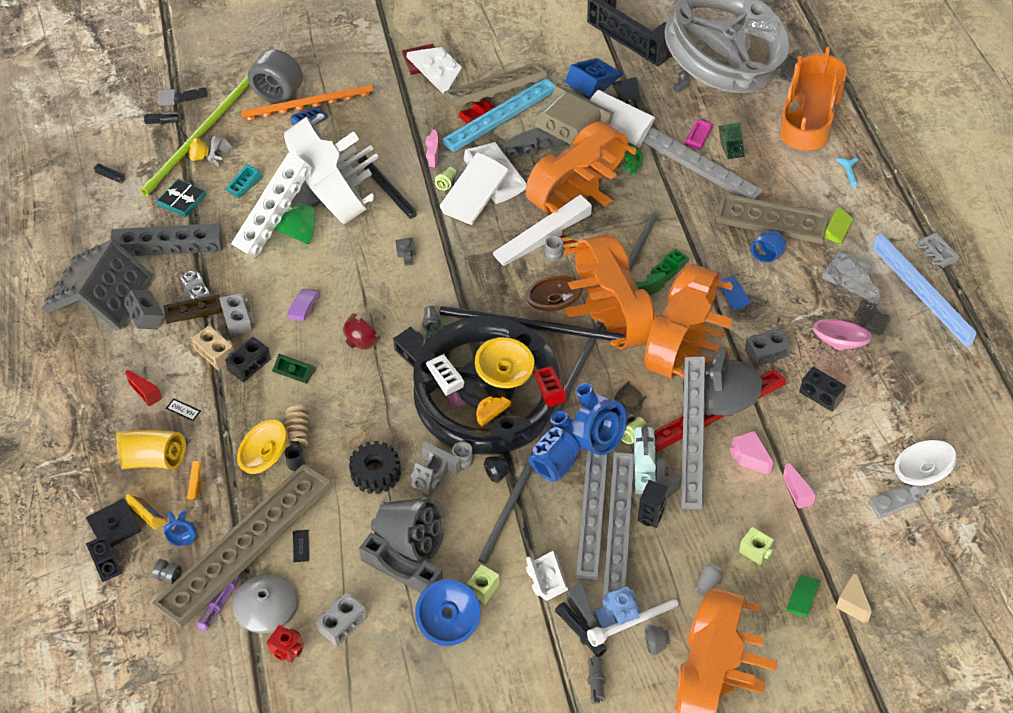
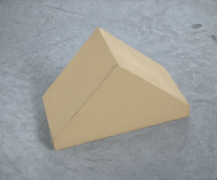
(854, 601)

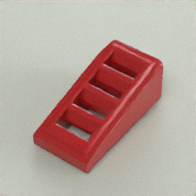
(550, 387)
(146, 390)

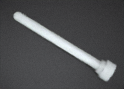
(599, 635)

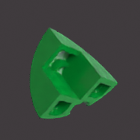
(298, 222)

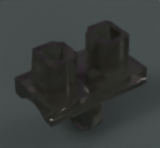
(871, 317)

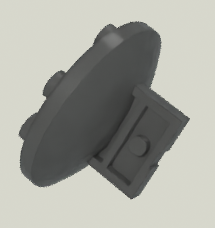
(729, 385)

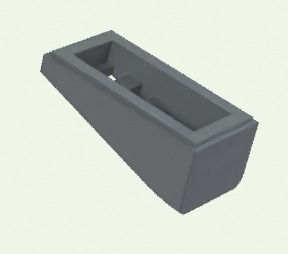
(579, 602)

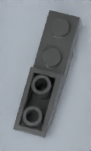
(528, 143)

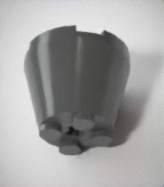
(411, 527)

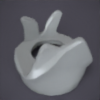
(220, 145)

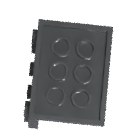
(101, 281)

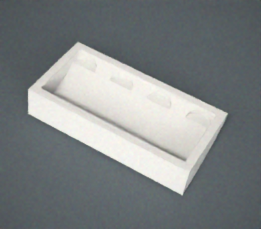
(626, 118)
(512, 183)
(473, 189)

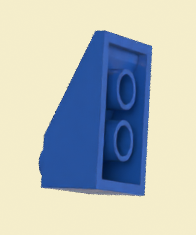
(591, 76)

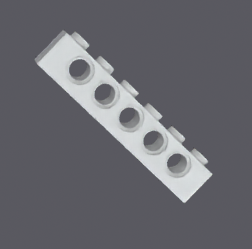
(263, 209)

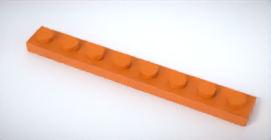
(300, 104)

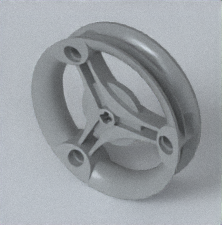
(727, 39)

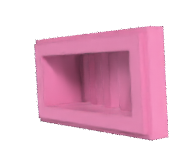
(799, 489)

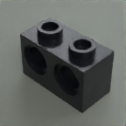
(248, 359)
(822, 389)
(652, 504)

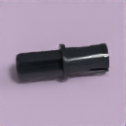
(161, 118)

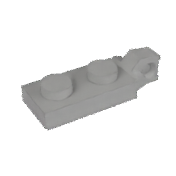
(896, 500)

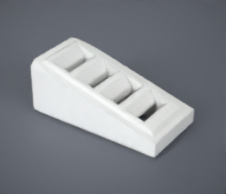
(446, 388)

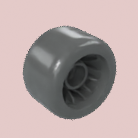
(275, 76)

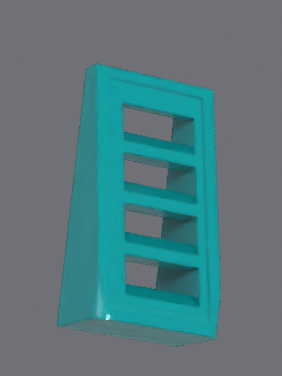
(247, 170)

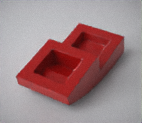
(477, 110)

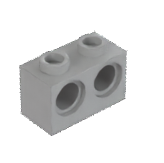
(236, 314)
(345, 622)

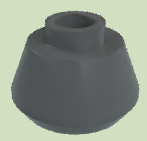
(656, 639)

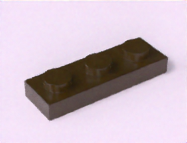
(192, 309)

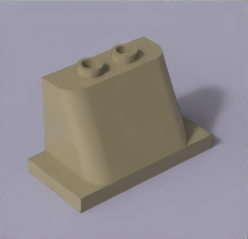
(570, 114)

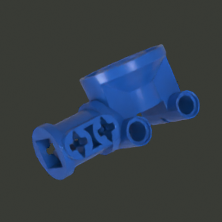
(595, 428)

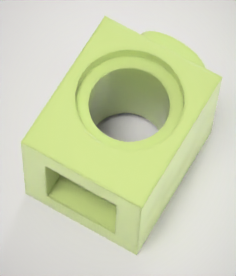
(756, 538)
(487, 577)

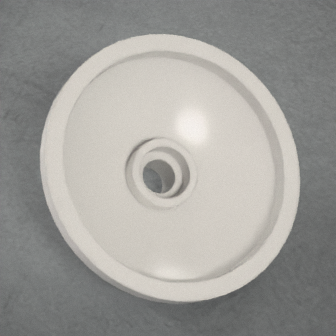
(925, 462)

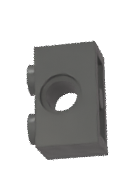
(143, 309)

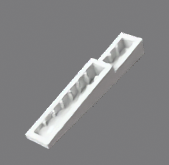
(550, 226)

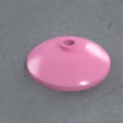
(841, 334)

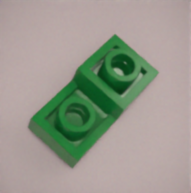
(671, 264)
(653, 283)
(803, 596)

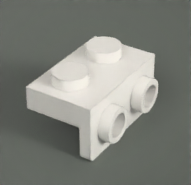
(547, 576)

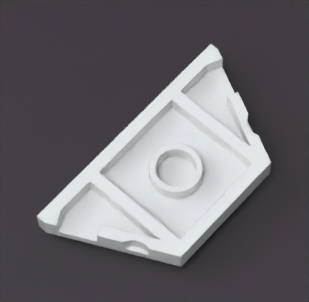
(436, 66)

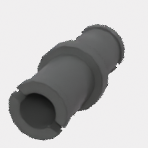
(596, 680)

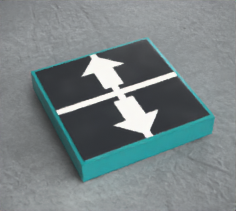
(181, 197)

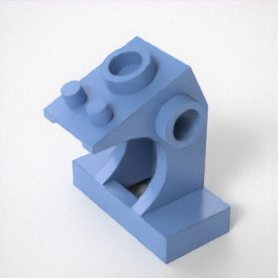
(618, 603)

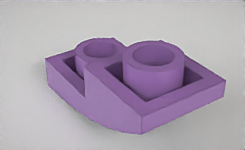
(302, 304)

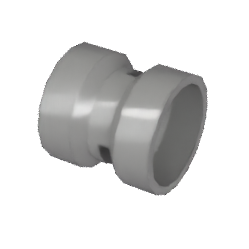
(553, 248)
(464, 452)

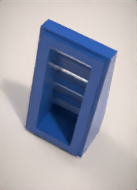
(295, 118)

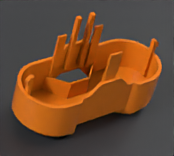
(817, 89)

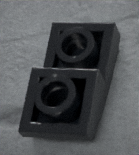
(103, 558)

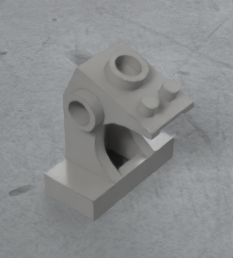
(436, 462)

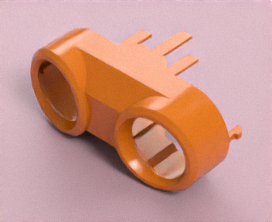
(576, 171)
(611, 290)
(680, 327)
(716, 654)

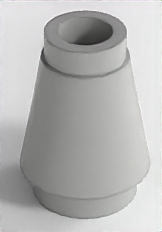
(709, 578)

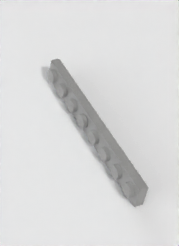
(701, 165)
(693, 433)
(591, 517)
(619, 523)

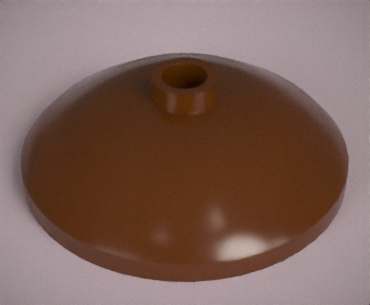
(552, 293)

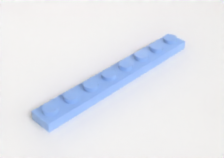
(924, 290)

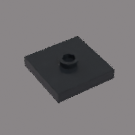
(115, 522)

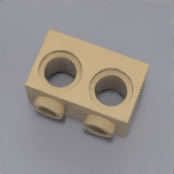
(212, 346)

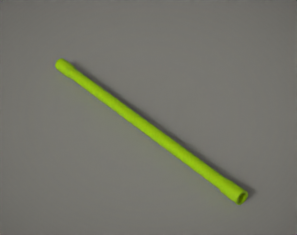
(152, 183)

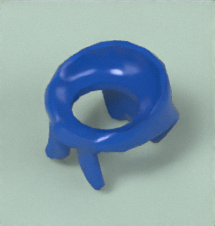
(184, 531)

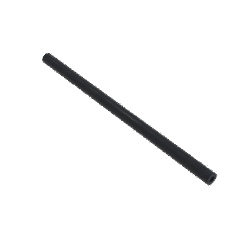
(537, 325)

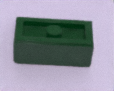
(293, 368)

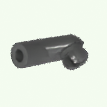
(683, 82)

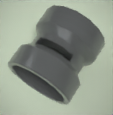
(166, 571)

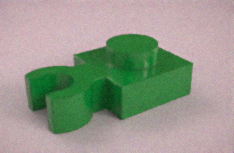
(633, 161)

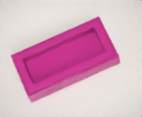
(699, 134)

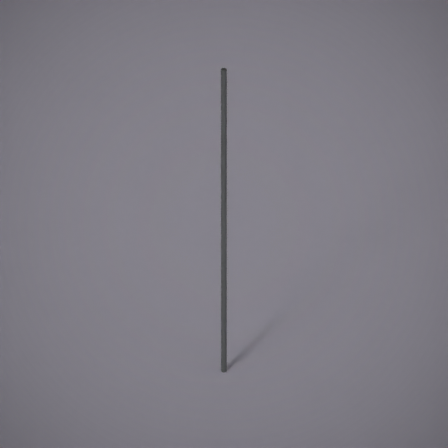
(568, 387)

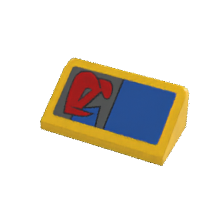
(145, 511)

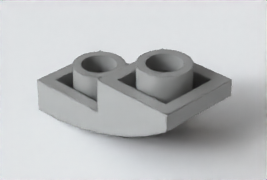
(194, 285)

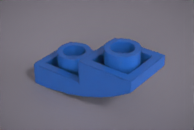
(736, 297)

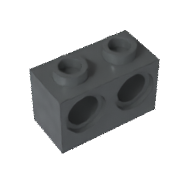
(768, 347)

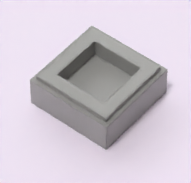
(166, 97)

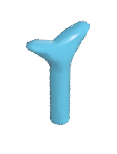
(848, 164)

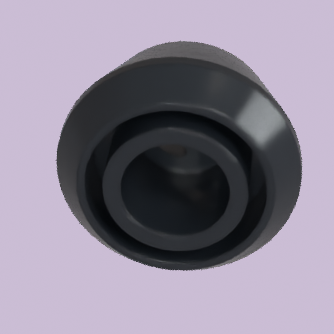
(496, 468)

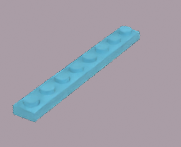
(498, 115)

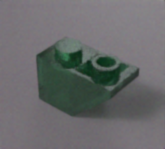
(732, 140)

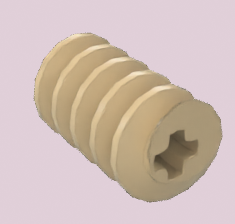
(297, 425)

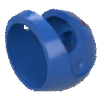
(771, 243)

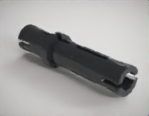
(579, 628)

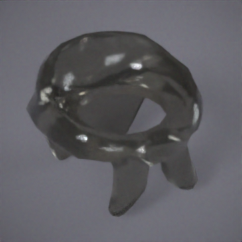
(628, 388)

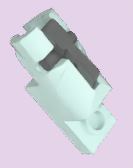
(644, 458)

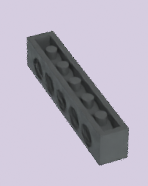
(169, 239)

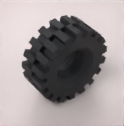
(375, 479)

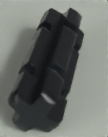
(190, 95)
(109, 173)

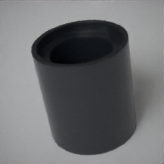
(292, 452)

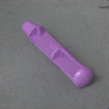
(216, 605)

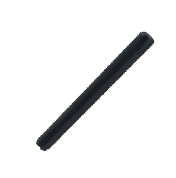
(387, 186)

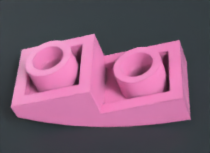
(433, 149)

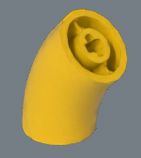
(150, 449)

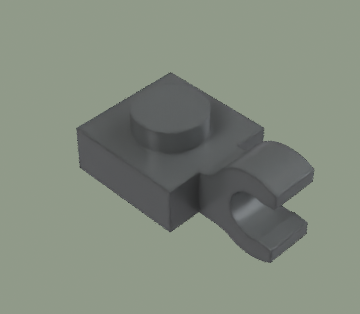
(405, 249)

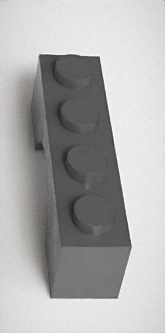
(380, 555)

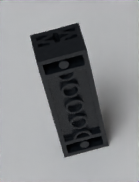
(628, 32)

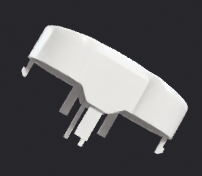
(331, 176)

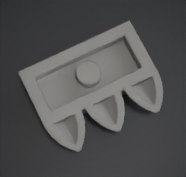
(938, 249)

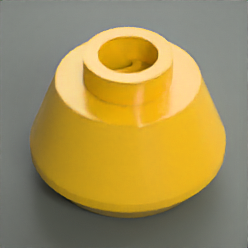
(198, 149)

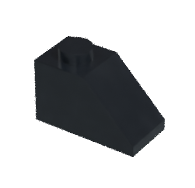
(627, 89)
(408, 344)

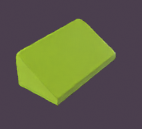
(838, 226)

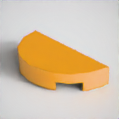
(490, 408)
(195, 482)

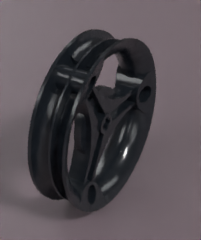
(504, 433)

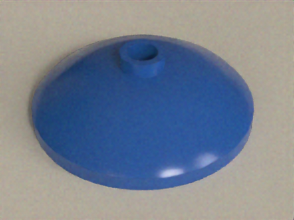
(431, 612)

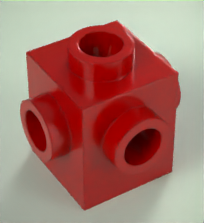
(285, 644)

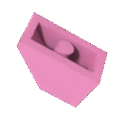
(751, 453)

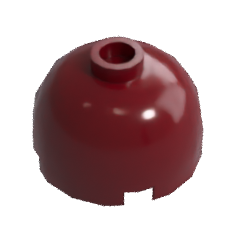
(359, 333)

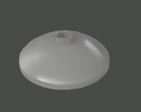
(264, 613)

